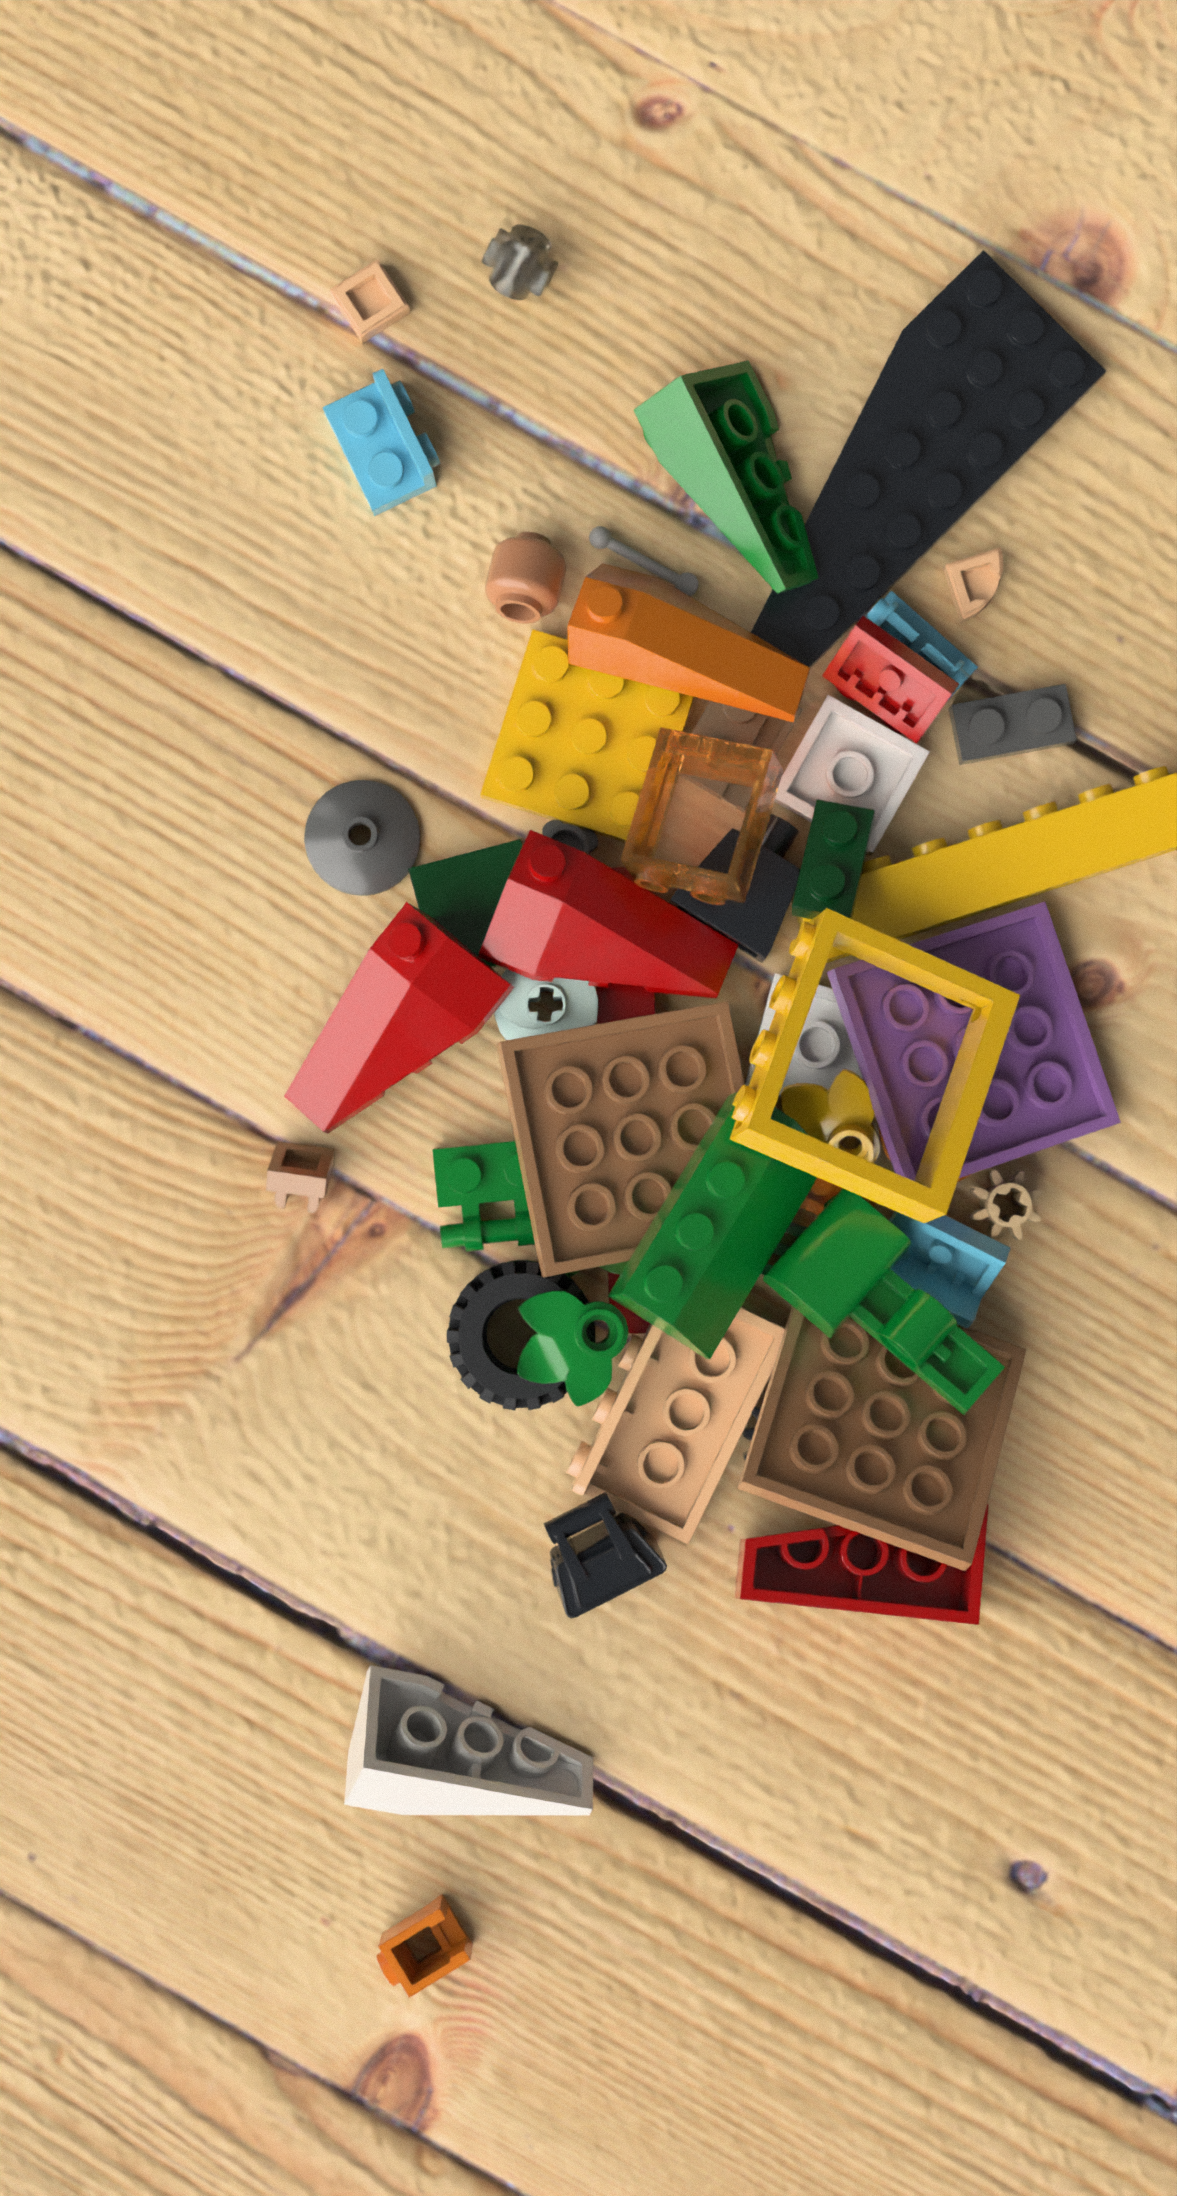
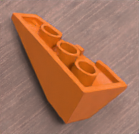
(666, 639)

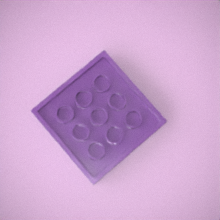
(909, 1038)

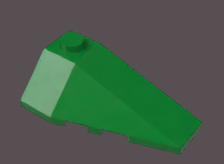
(718, 446)

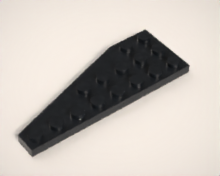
(943, 424)

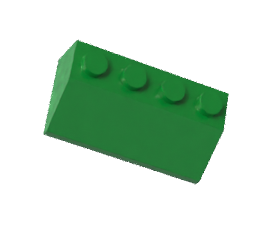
(712, 1236)

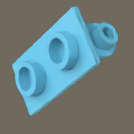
(917, 634)

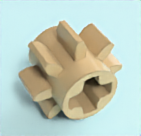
(1020, 1197)

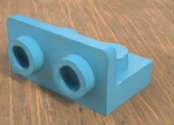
(381, 443)

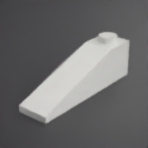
(440, 1756)

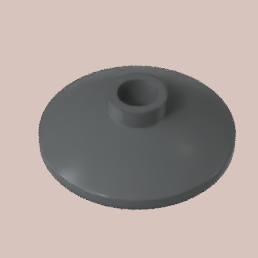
(366, 867)

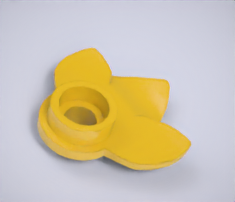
(835, 1112)

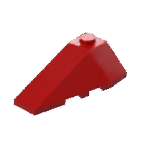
(401, 1009)

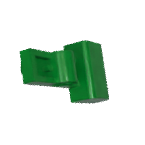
(845, 1271)

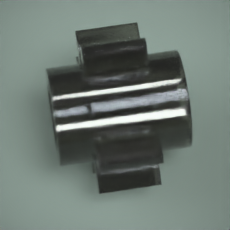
(520, 262)

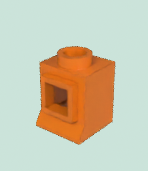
(401, 1964)

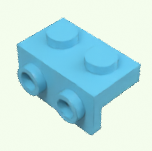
(949, 1263)

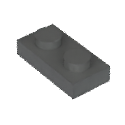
(1012, 724)

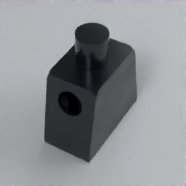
(772, 886)

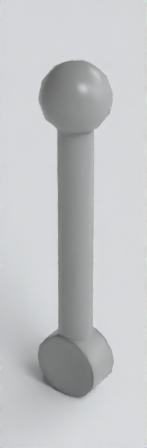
(601, 538)

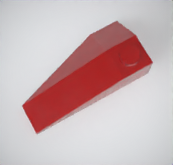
(593, 925)

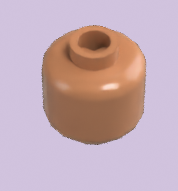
(525, 578)

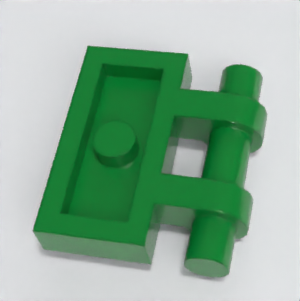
(477, 1176)

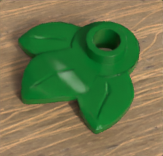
(561, 1344)

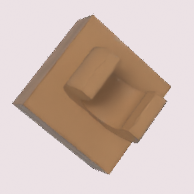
(300, 1171)

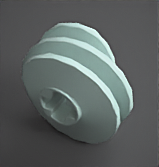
(517, 1021)

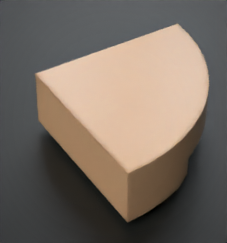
(974, 582)

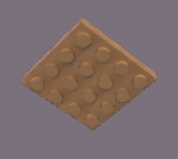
(611, 1123)
(875, 1445)

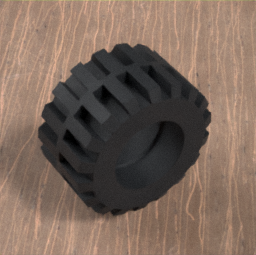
(469, 1326)

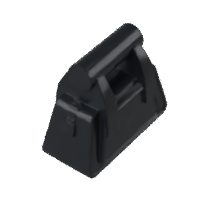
(603, 1558)

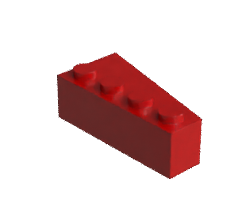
(858, 1574)

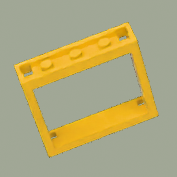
(963, 1098)

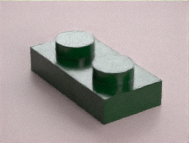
(833, 859)

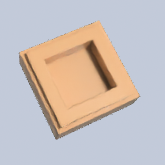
(370, 301)

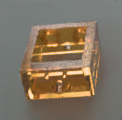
(710, 759)

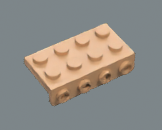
(675, 1423)

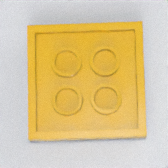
(578, 741)

